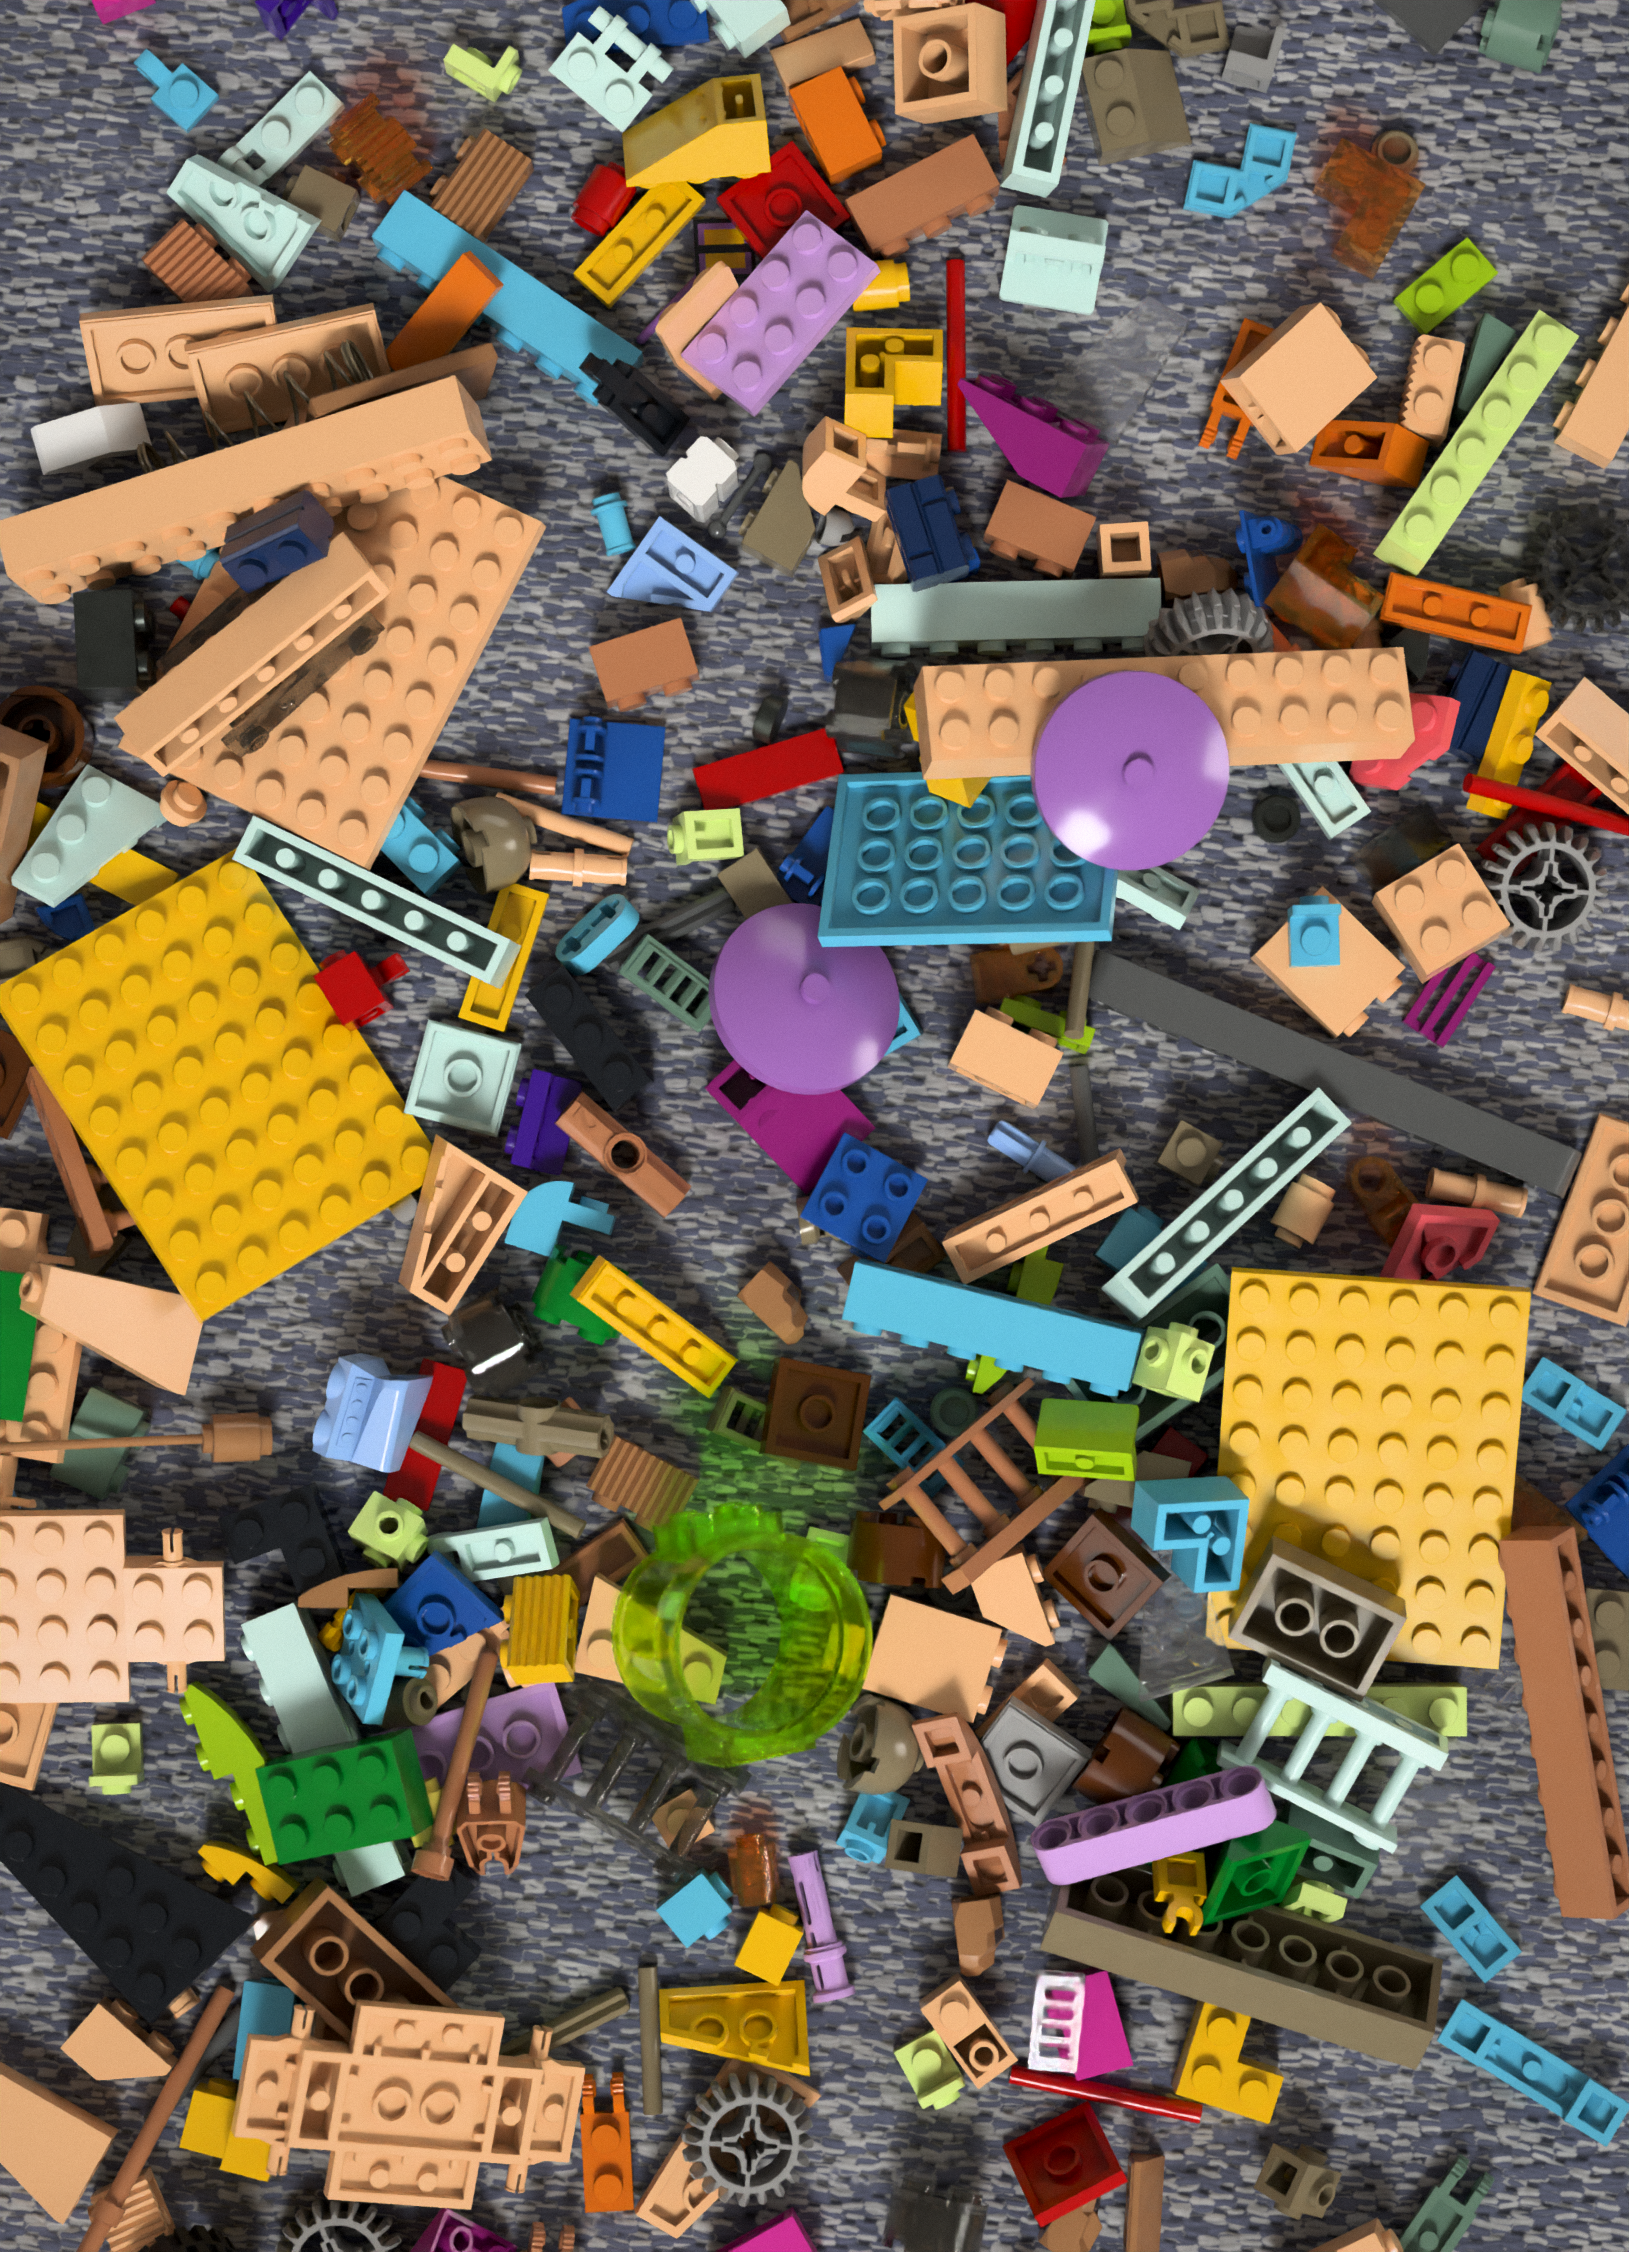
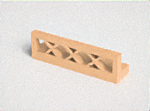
(1040, 1217)

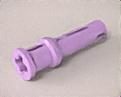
(823, 1949)

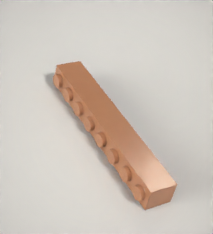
(1566, 1720)

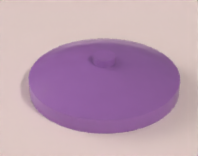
(1130, 770)
(801, 1010)

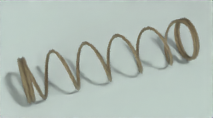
(350, 355)

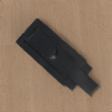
(635, 403)

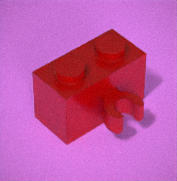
(357, 989)

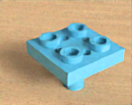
(372, 1657)

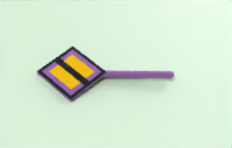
(713, 242)

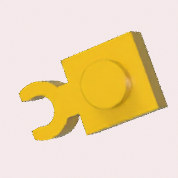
(1183, 1885)

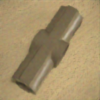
(538, 1426)

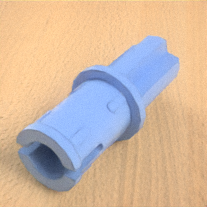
(1028, 1152)

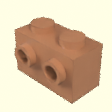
(1038, 530)
(645, 665)

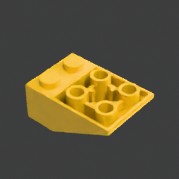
(701, 136)

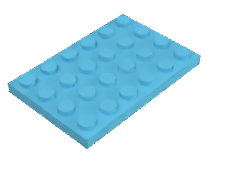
(946, 873)

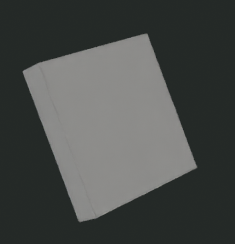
(1031, 1759)

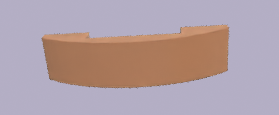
(975, 1801)

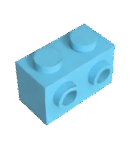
(419, 853)

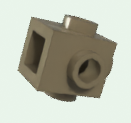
(1298, 2180)

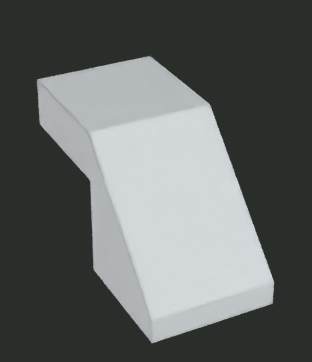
(88, 436)

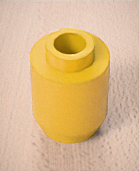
(886, 289)

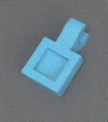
(179, 93)

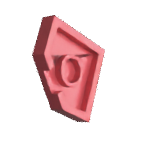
(1433, 731)
(1439, 1241)

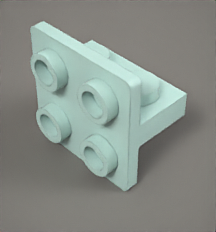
(1053, 260)

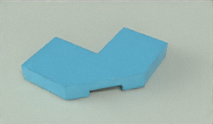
(1229, 190)

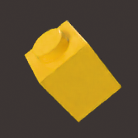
(770, 1943)

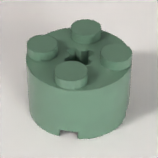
(1521, 32)

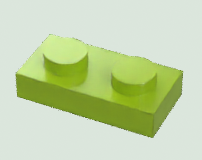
(1445, 287)
(1028, 1015)

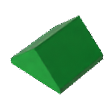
(1254, 1871)

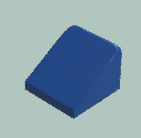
(834, 646)

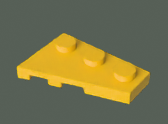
(740, 2022)

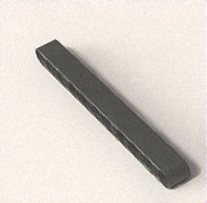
(1342, 1077)

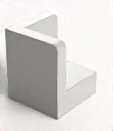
(1252, 57)

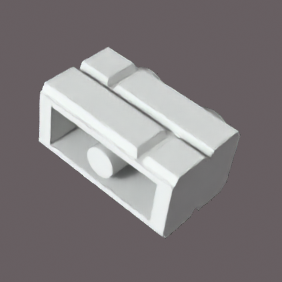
(704, 477)

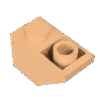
(1012, 1598)
(967, 2030)
(116, 2047)

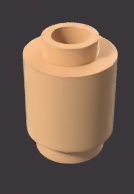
(1539, 622)
(1303, 1211)

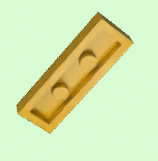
(638, 240)
(1511, 738)
(518, 918)

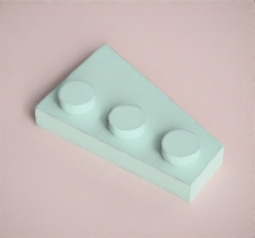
(244, 219)
(83, 835)

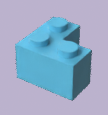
(1201, 1523)

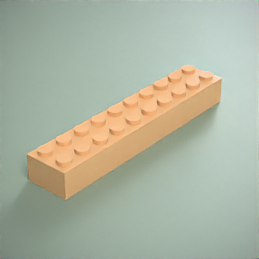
(191, 504)
(1267, 704)

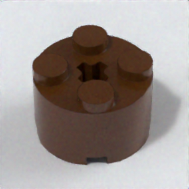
(69, 729)
(894, 1551)
(1126, 1760)

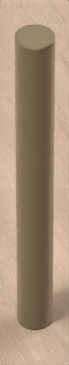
(497, 1484)

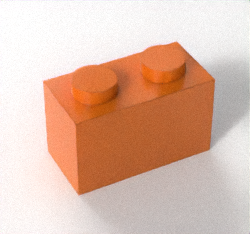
(836, 125)

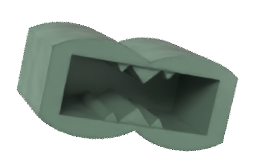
(101, 1469)

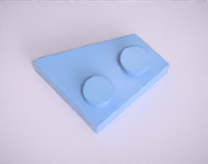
(673, 571)

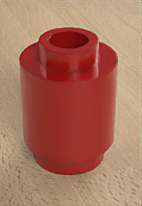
(602, 199)

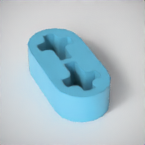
(597, 934)

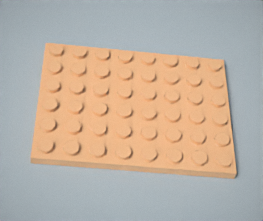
(360, 740)

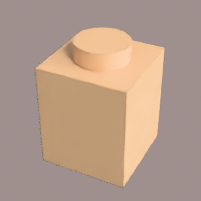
(1123, 550)

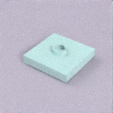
(463, 1078)

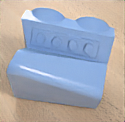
(369, 1413)

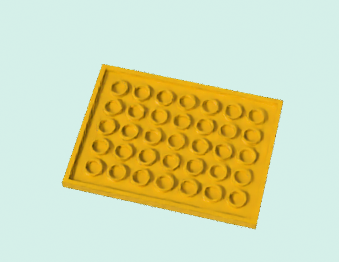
(217, 1084)
(1381, 1440)

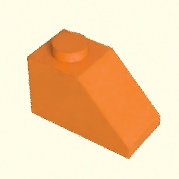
(1371, 452)

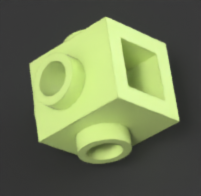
(1174, 1362)
(389, 1532)

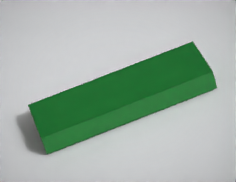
(16, 1347)

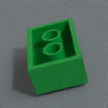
(345, 1796)

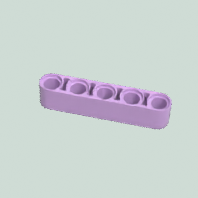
(1153, 1825)

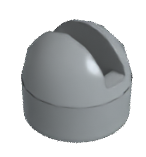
(834, 528)

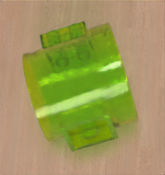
(820, 1649)

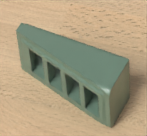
(1485, 352)
(647, 945)
(1119, 1678)

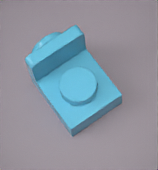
(1314, 933)
(869, 1824)

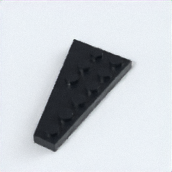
(123, 1910)

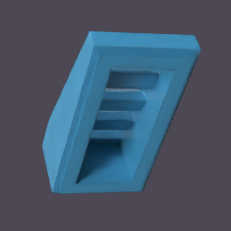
(884, 1419)

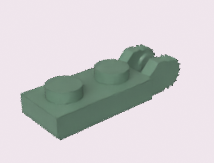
(1441, 2216)

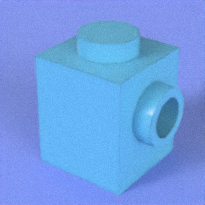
(698, 1907)

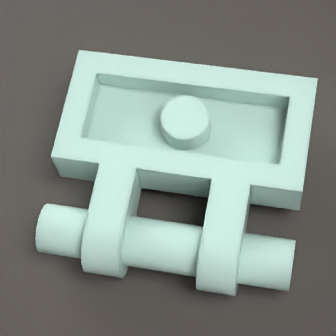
(603, 82)

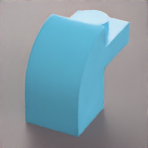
(543, 1213)

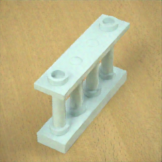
(1372, 1724)

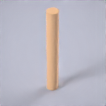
(572, 827)

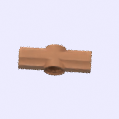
(646, 1176)

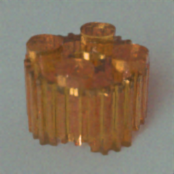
(378, 150)

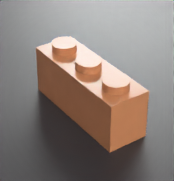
(923, 199)

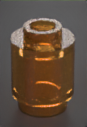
(754, 1870)

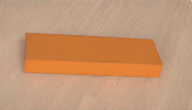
(445, 314)
(1455, 613)

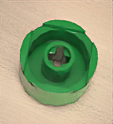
(556, 1304)

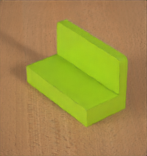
(1087, 1439)

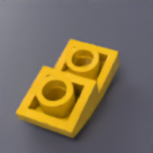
(231, 1862)

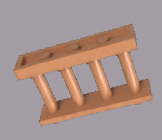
(78, 1179)
(1000, 1531)

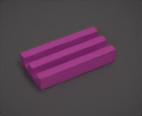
(1426, 1029)

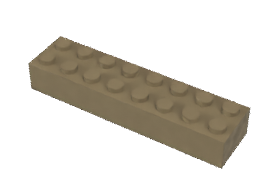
(1255, 1964)

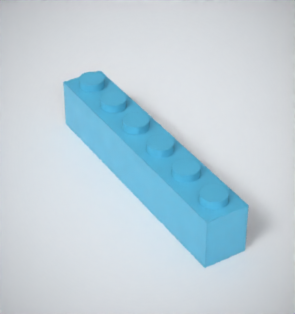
(523, 309)
(993, 1325)

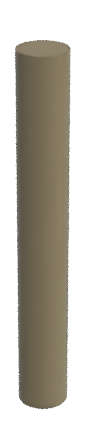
(1079, 989)
(650, 2040)

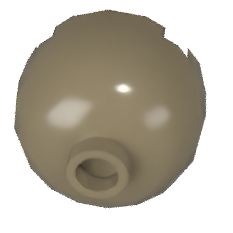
(494, 841)
(881, 1748)

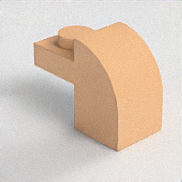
(837, 472)

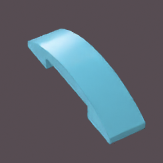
(1534, 2071)

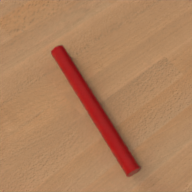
(955, 354)
(1546, 803)
(1105, 2094)

